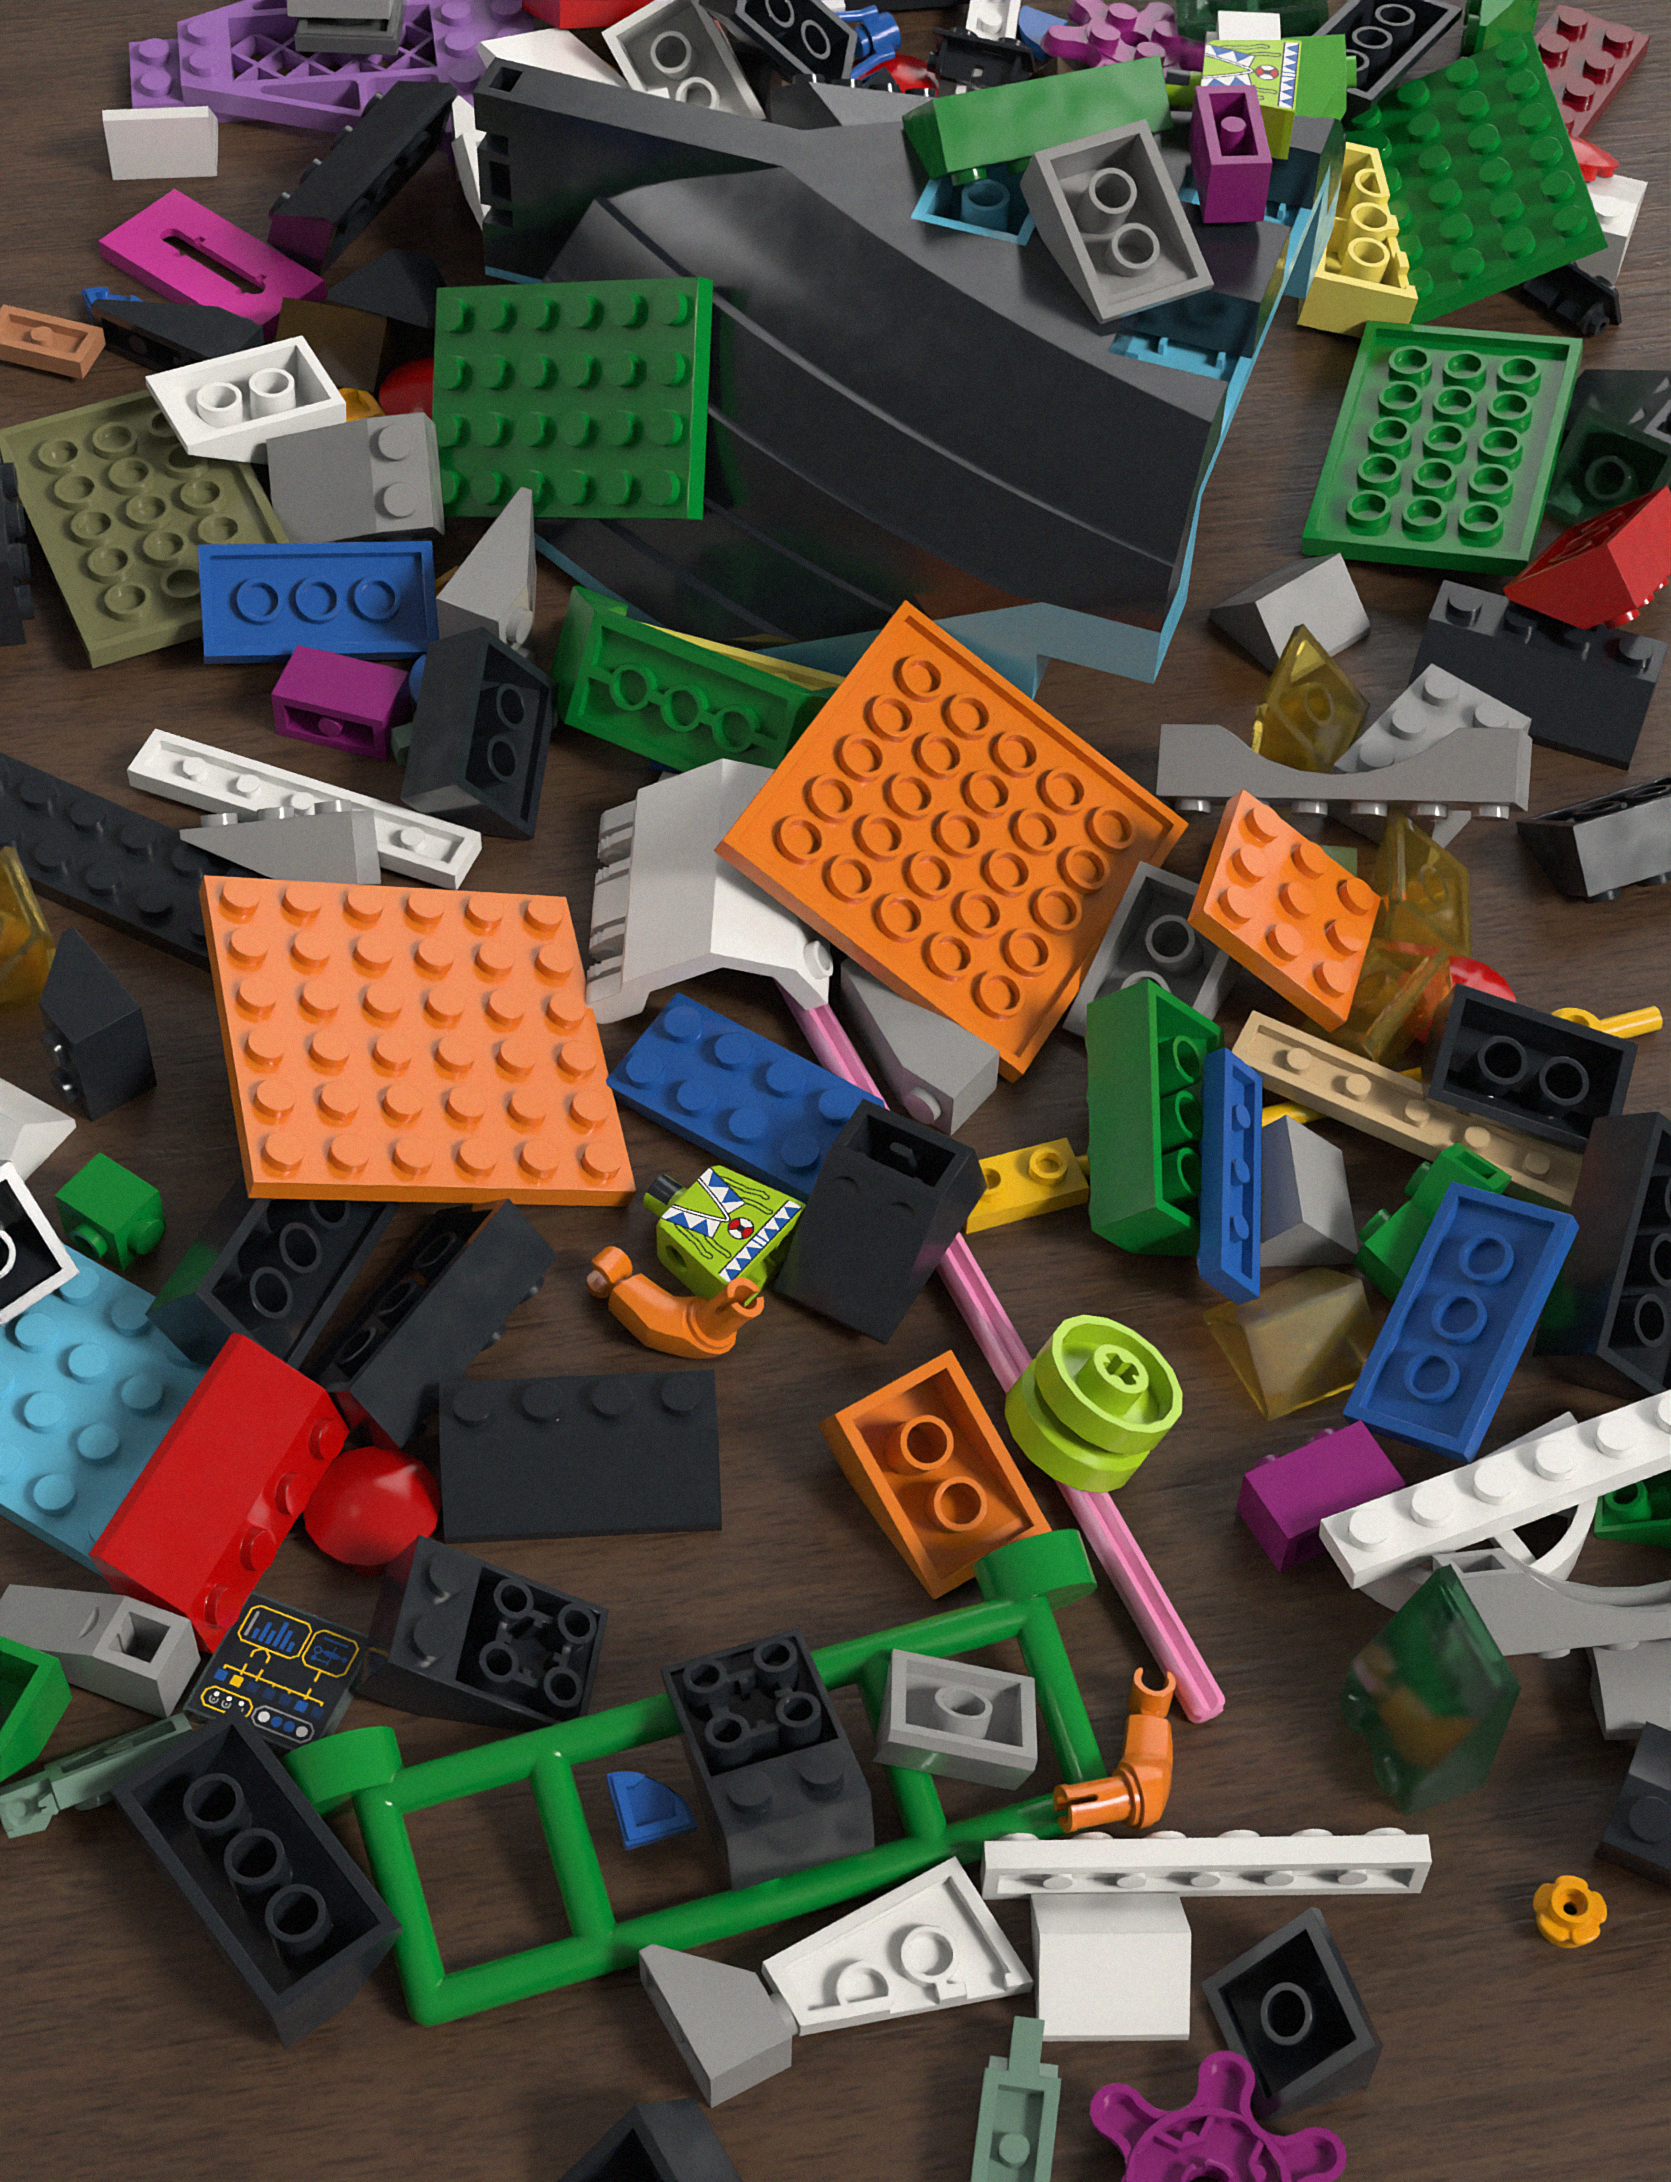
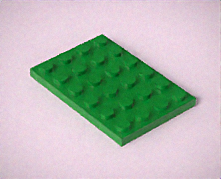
(1480, 177)
(574, 395)
(1444, 448)

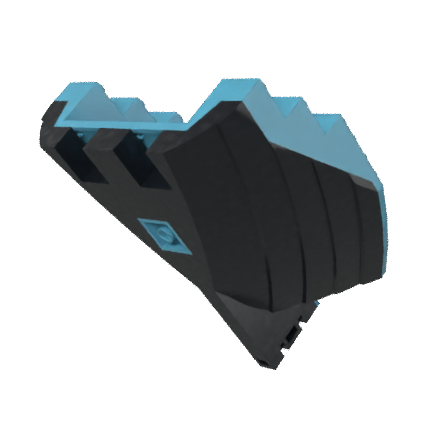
(895, 377)

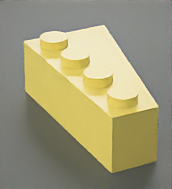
(1362, 264)

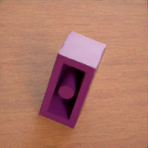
(1229, 154)
(341, 702)
(1291, 1493)

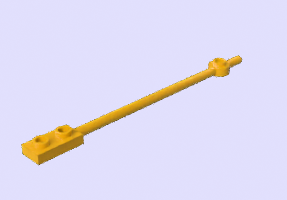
(1053, 1179)

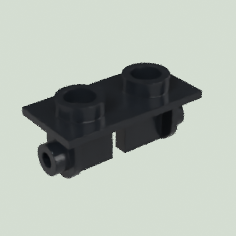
(963, 51)
(1588, 300)

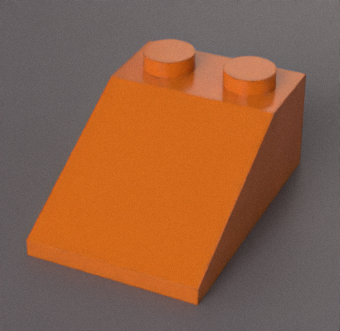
(934, 1473)

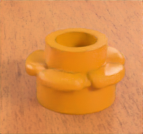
(1566, 1929)

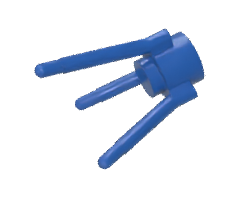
(876, 38)

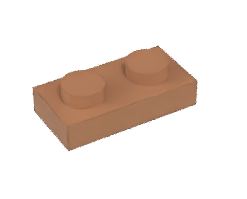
(48, 342)

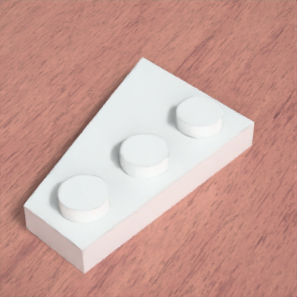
(899, 1957)

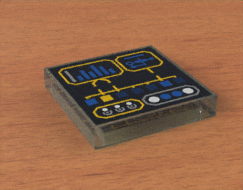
(283, 1672)

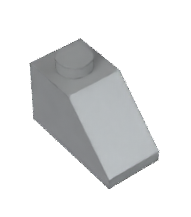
(718, 2020)

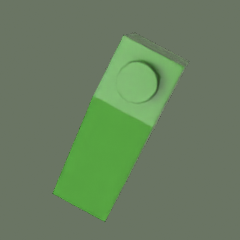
(1324, 76)

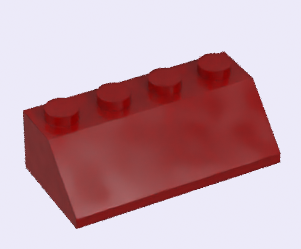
(1602, 565)
(222, 1490)

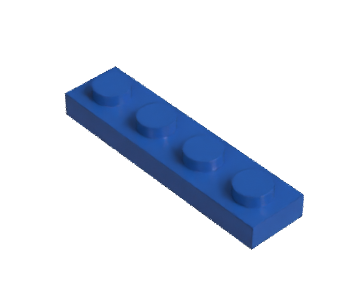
(1230, 1177)

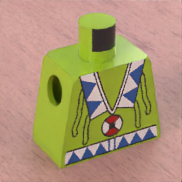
(1262, 63)
(722, 1229)

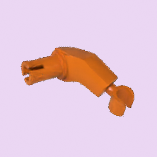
(669, 1323)
(1143, 1776)

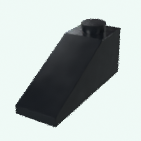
(172, 334)

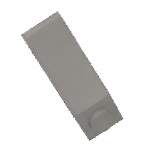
(926, 1059)

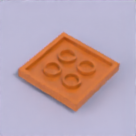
(1285, 910)

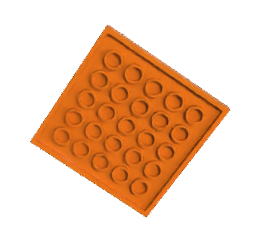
(952, 838)
(411, 1045)

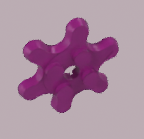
(1110, 33)
(1211, 2134)

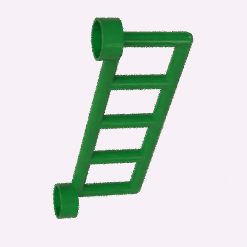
(366, 1777)

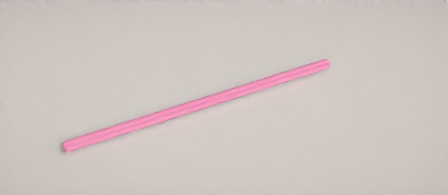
(1009, 1359)

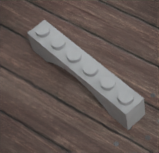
(1463, 772)
(1550, 1616)

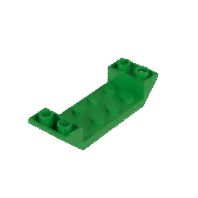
(670, 694)

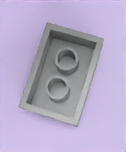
(1414, 723)

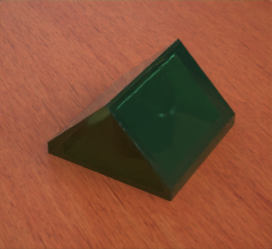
(1605, 467)

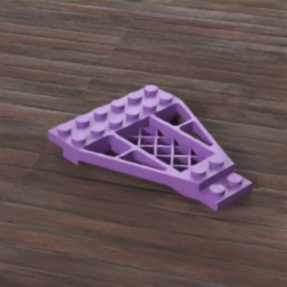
(212, 45)

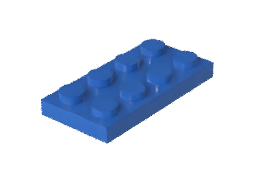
(321, 596)
(736, 1095)
(1461, 1321)

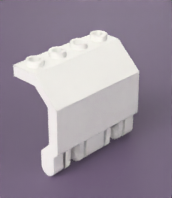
(683, 910)

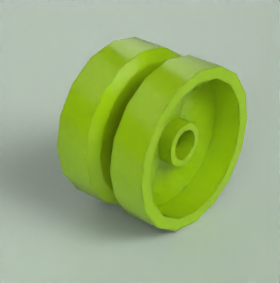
(1093, 1404)

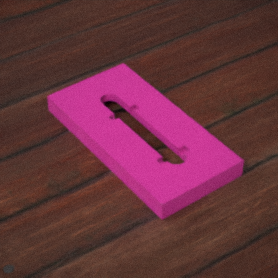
(141, 252)

